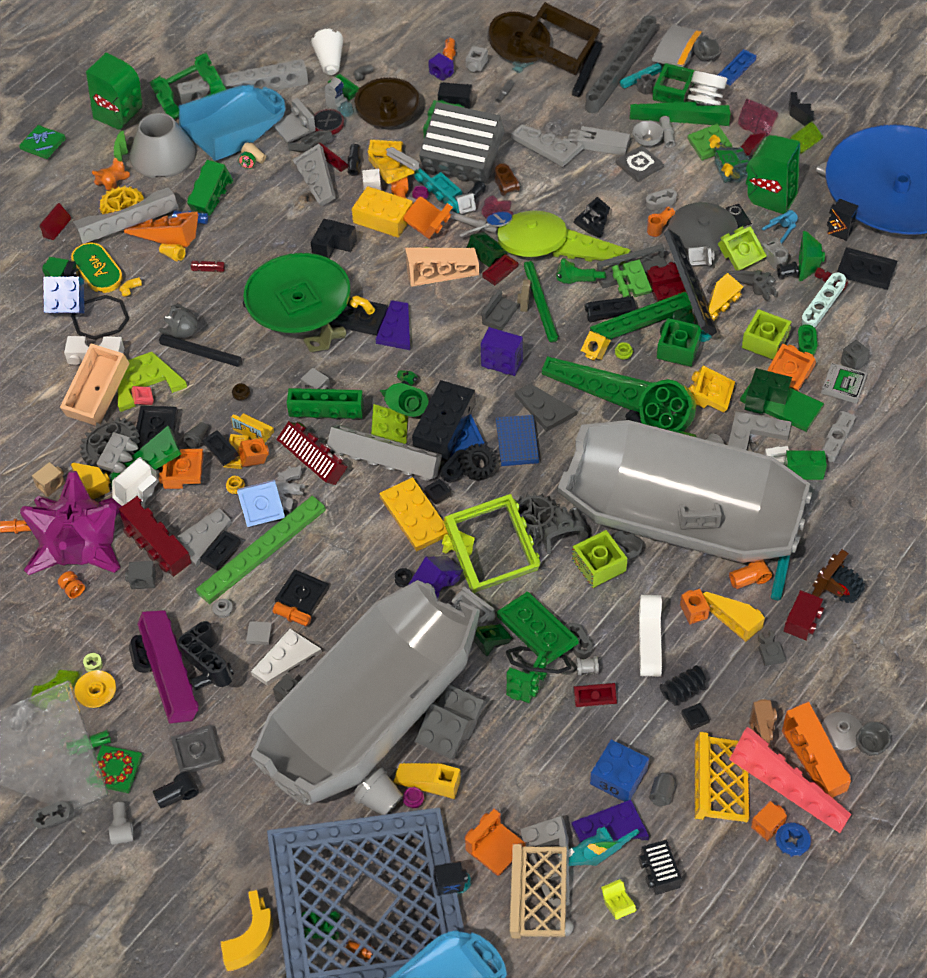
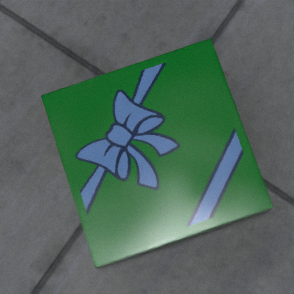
(42, 142)

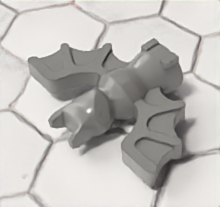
(285, 487)

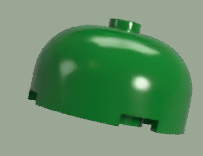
(662, 400)

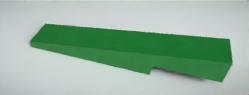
(682, 113)

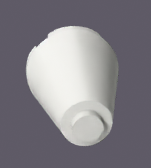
(328, 49)

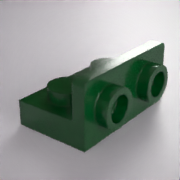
(486, 248)

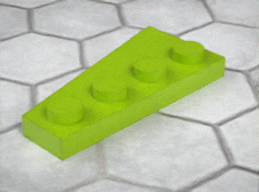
(589, 248)

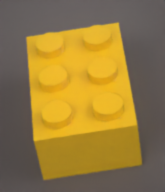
(381, 211)

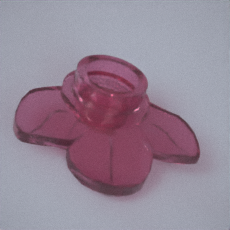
(492, 206)

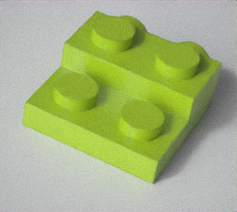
(742, 248)

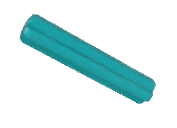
(632, 79)
(780, 577)

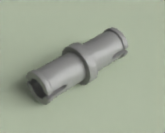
(668, 131)

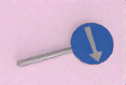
(496, 219)

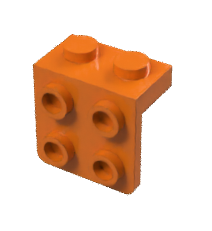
(427, 217)
(492, 843)

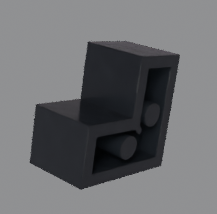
(333, 236)

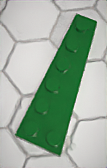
(606, 385)

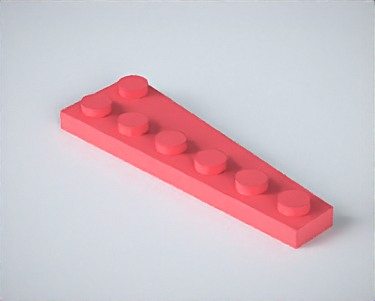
(764, 764)

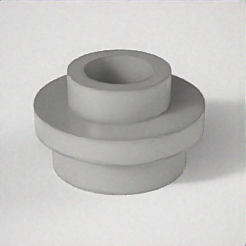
(222, 612)

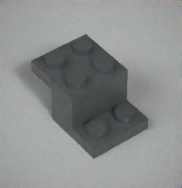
(450, 721)

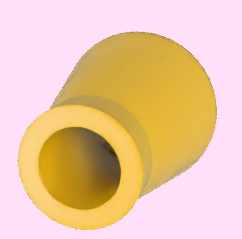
(173, 251)

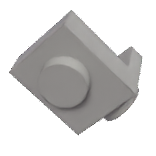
(700, 255)

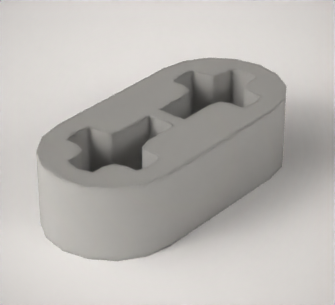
(661, 199)

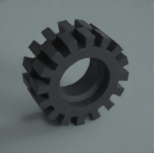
(471, 469)

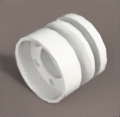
(707, 88)

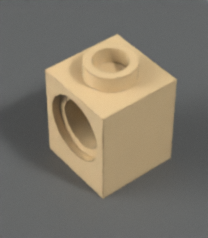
(48, 479)

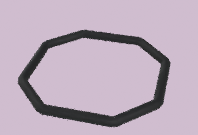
(104, 334)
(533, 668)

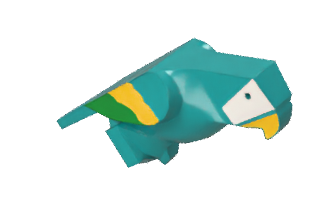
(597, 848)

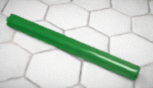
(541, 302)

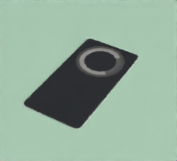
(739, 214)

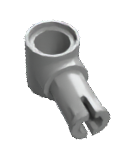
(121, 829)

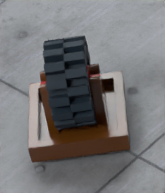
(839, 580)

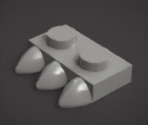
(116, 453)

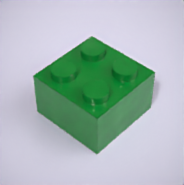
(679, 342)

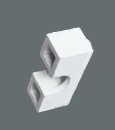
(77, 347)

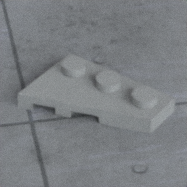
(203, 534)

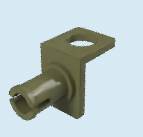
(326, 335)

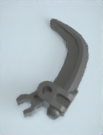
(756, 278)

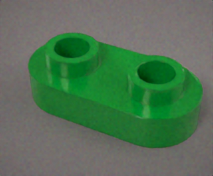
(807, 339)

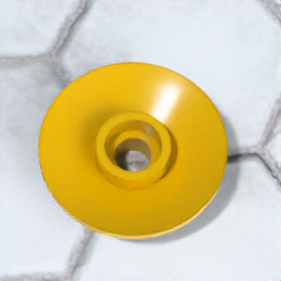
(93, 682)

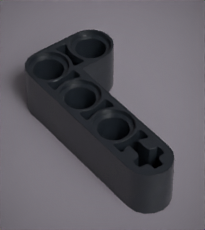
(197, 649)

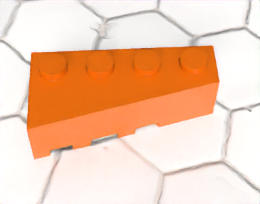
(815, 750)

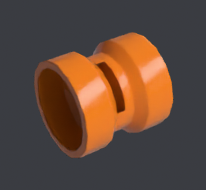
(69, 582)

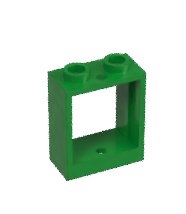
(662, 93)

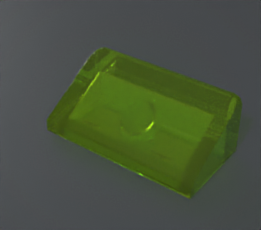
(807, 136)

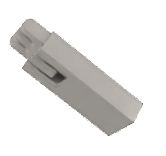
(601, 140)

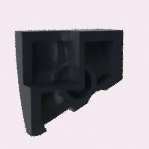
(593, 217)

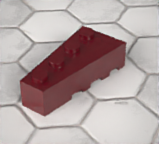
(153, 537)

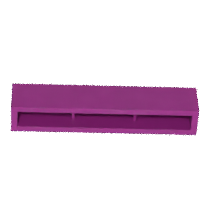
(167, 666)

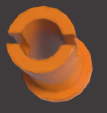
(364, 953)

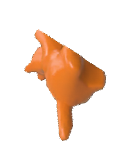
(110, 175)

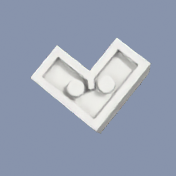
(133, 481)

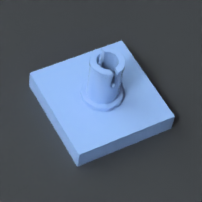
(261, 503)

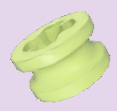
(96, 658)

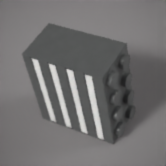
(461, 143)

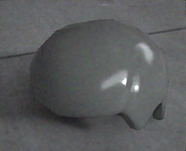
(706, 48)
(628, 543)
(873, 738)

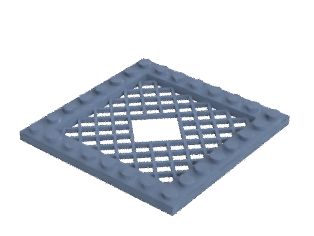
(322, 835)

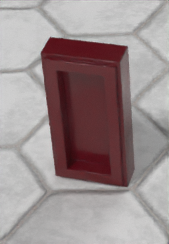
(500, 270)

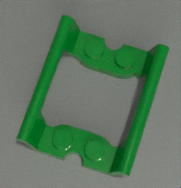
(207, 73)

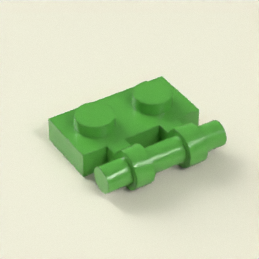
(636, 278)

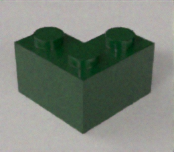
(764, 387)

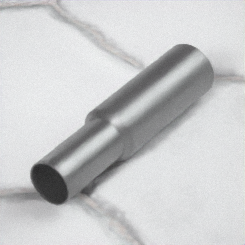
(503, 92)

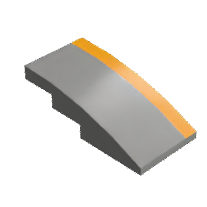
(676, 46)

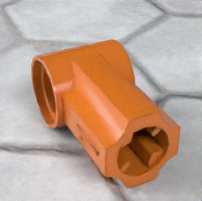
(755, 572)

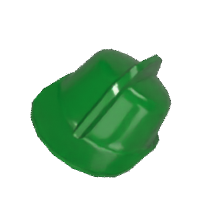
(406, 399)

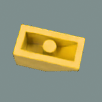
(93, 479)

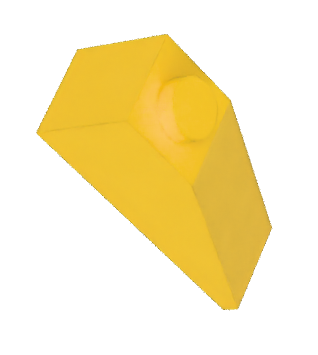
(736, 615)

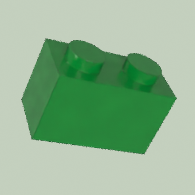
(806, 464)

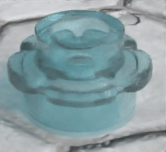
(345, 109)

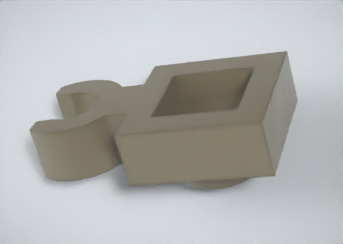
(523, 297)

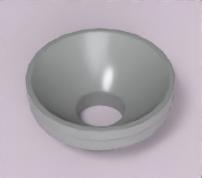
(647, 129)

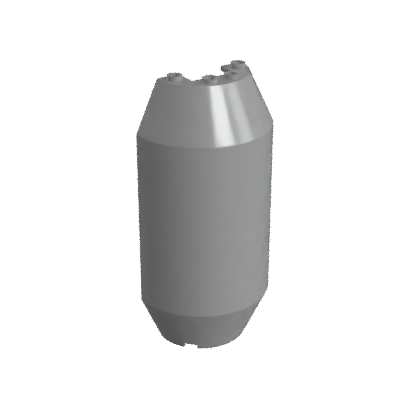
(640, 475)
(359, 693)

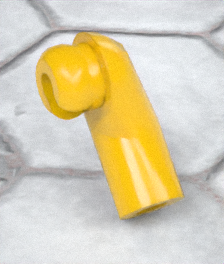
(125, 288)
(367, 306)

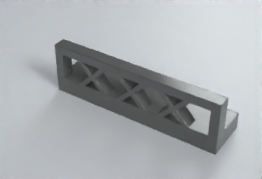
(646, 260)

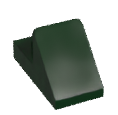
(489, 636)

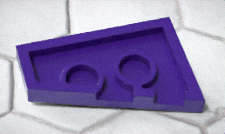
(395, 326)

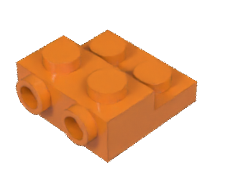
(794, 364)
(182, 469)

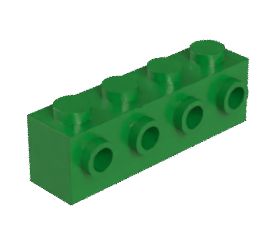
(325, 403)

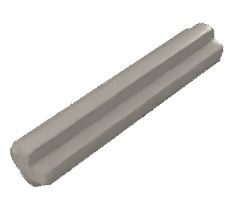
(402, 158)

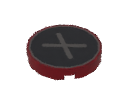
(328, 121)

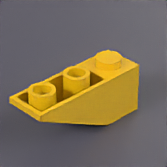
(723, 293)
(429, 777)

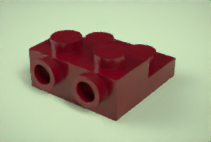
(665, 281)

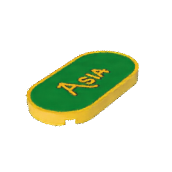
(97, 267)

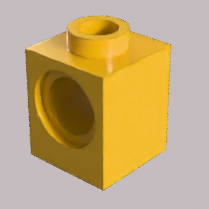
(602, 342)

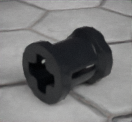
(787, 270)

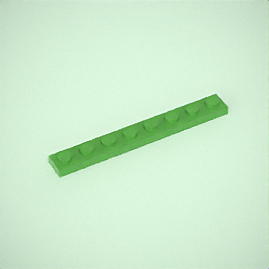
(260, 550)

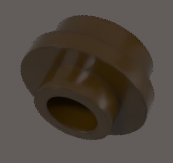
(240, 392)

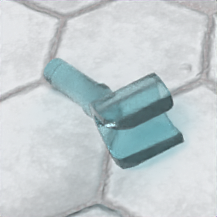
(519, 67)

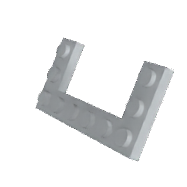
(747, 424)

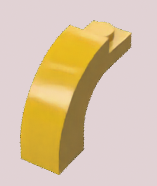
(251, 944)

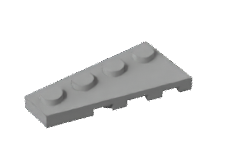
(547, 145)
(315, 171)

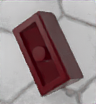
(752, 143)
(334, 160)
(55, 222)
(595, 694)

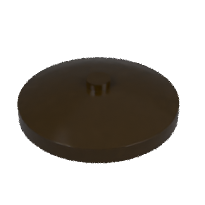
(506, 34)
(387, 101)

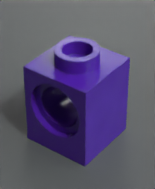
(441, 67)

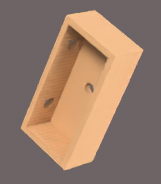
(98, 369)

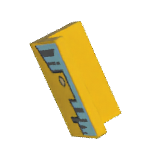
(251, 427)

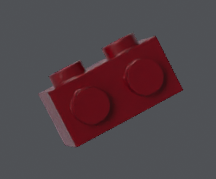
(803, 615)

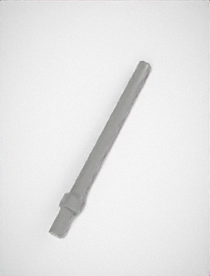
(467, 220)

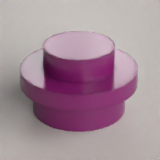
(420, 191)
(413, 797)

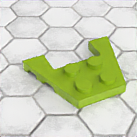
(143, 372)

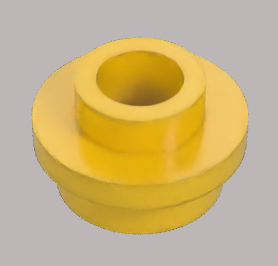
(234, 483)

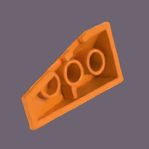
(168, 230)

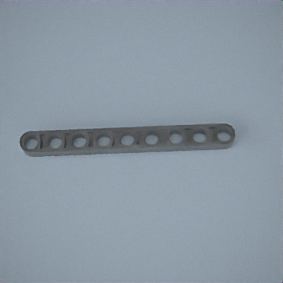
(620, 64)

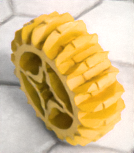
(120, 199)

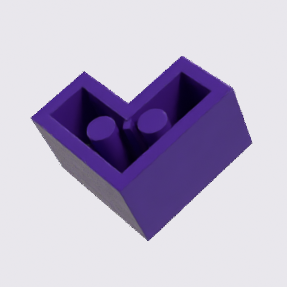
(438, 572)

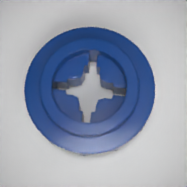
(797, 832)

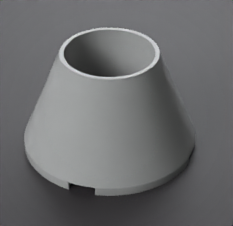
(161, 147)

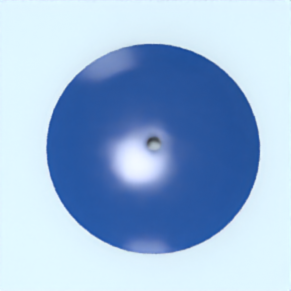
(883, 175)

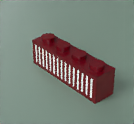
(312, 452)

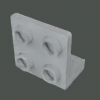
(296, 124)

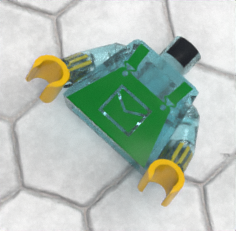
(729, 161)

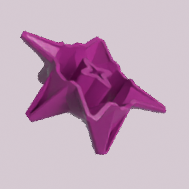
(72, 529)

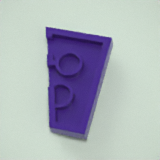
(618, 821)

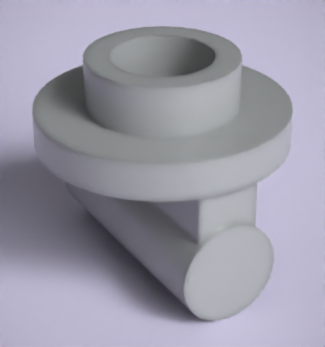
(821, 170)

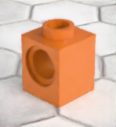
(247, 452)
(694, 613)
(769, 820)

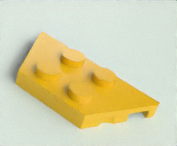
(389, 168)

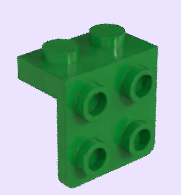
(523, 685)

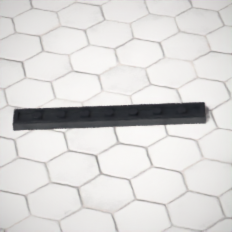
(690, 283)

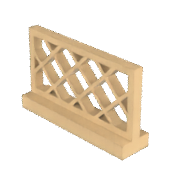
(519, 895)

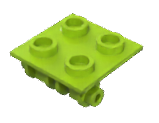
(389, 424)

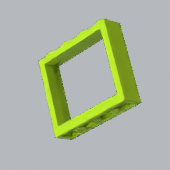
(519, 525)

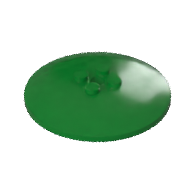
(312, 277)

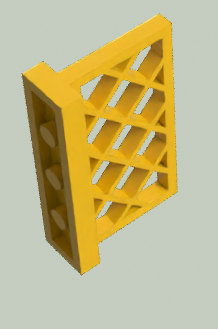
(703, 780)

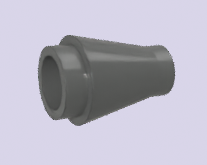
(195, 436)

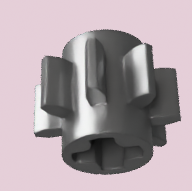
(646, 84)

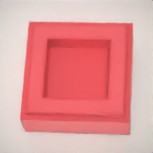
(142, 395)

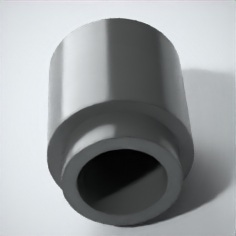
(662, 789)

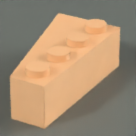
(440, 264)

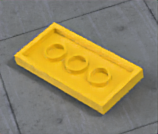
(414, 514)

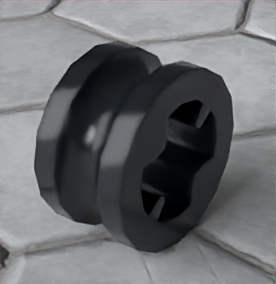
(403, 571)

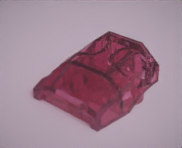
(757, 117)

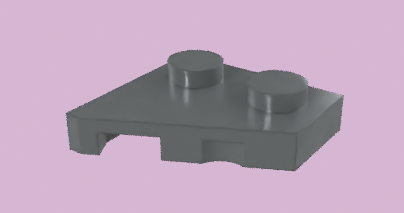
(310, 141)

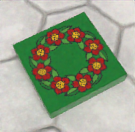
(118, 767)

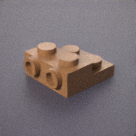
(763, 719)

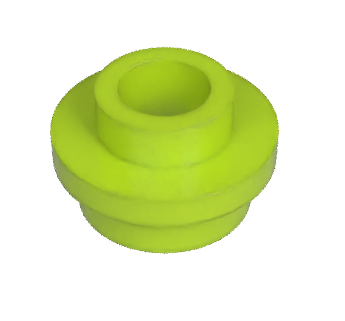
(623, 350)

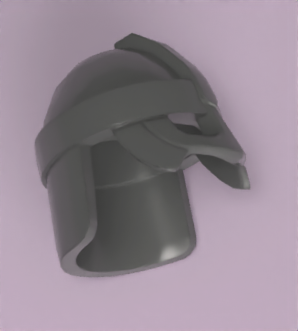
(182, 324)

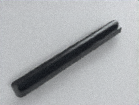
(587, 68)
(200, 350)

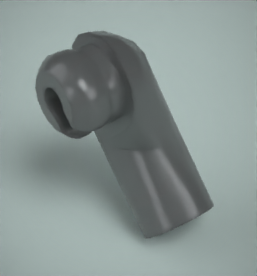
(362, 70)

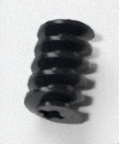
(683, 685)

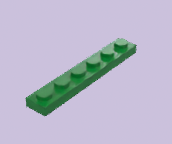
(642, 317)

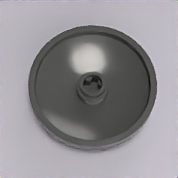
(702, 225)

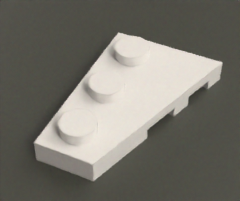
(285, 655)

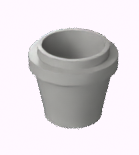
(378, 792)

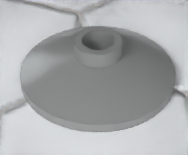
(841, 738)

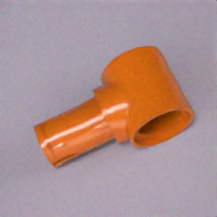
(400, 187)
(658, 221)

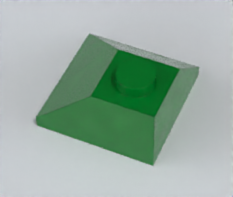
(809, 256)

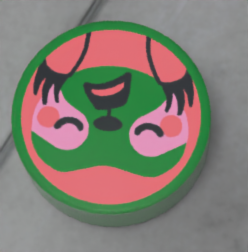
(247, 160)

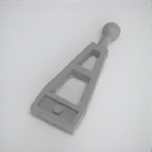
(543, 835)

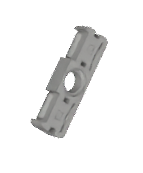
(842, 427)

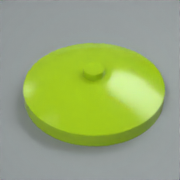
(532, 234)

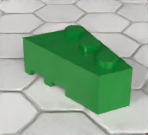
(208, 187)

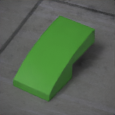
(120, 146)

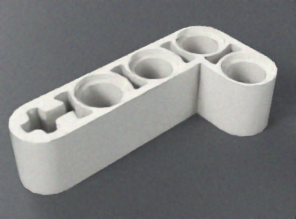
(650, 635)

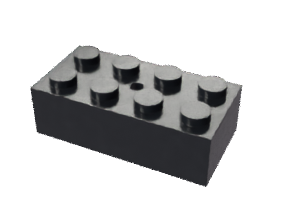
(439, 431)

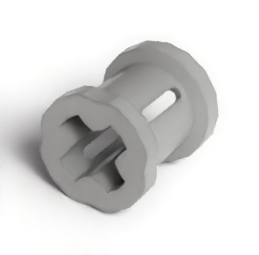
(587, 665)

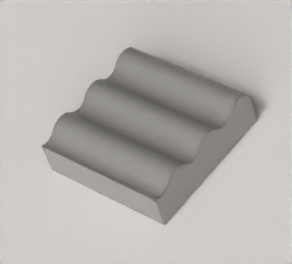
(259, 633)

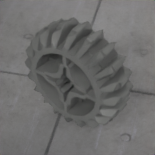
(536, 512)

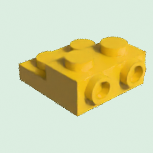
(711, 389)

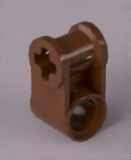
(505, 179)

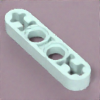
(822, 299)

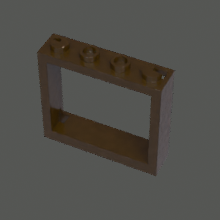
(567, 22)

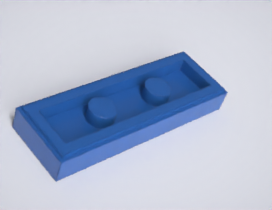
(738, 66)

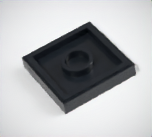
(302, 592)

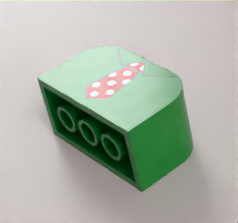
(113, 91)
(774, 173)

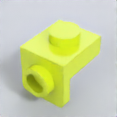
(467, 540)
(617, 899)

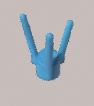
(786, 220)

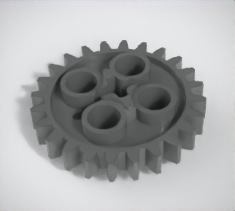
(99, 437)

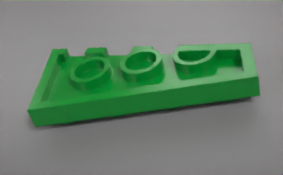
(156, 452)

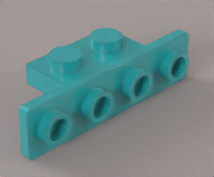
(441, 187)

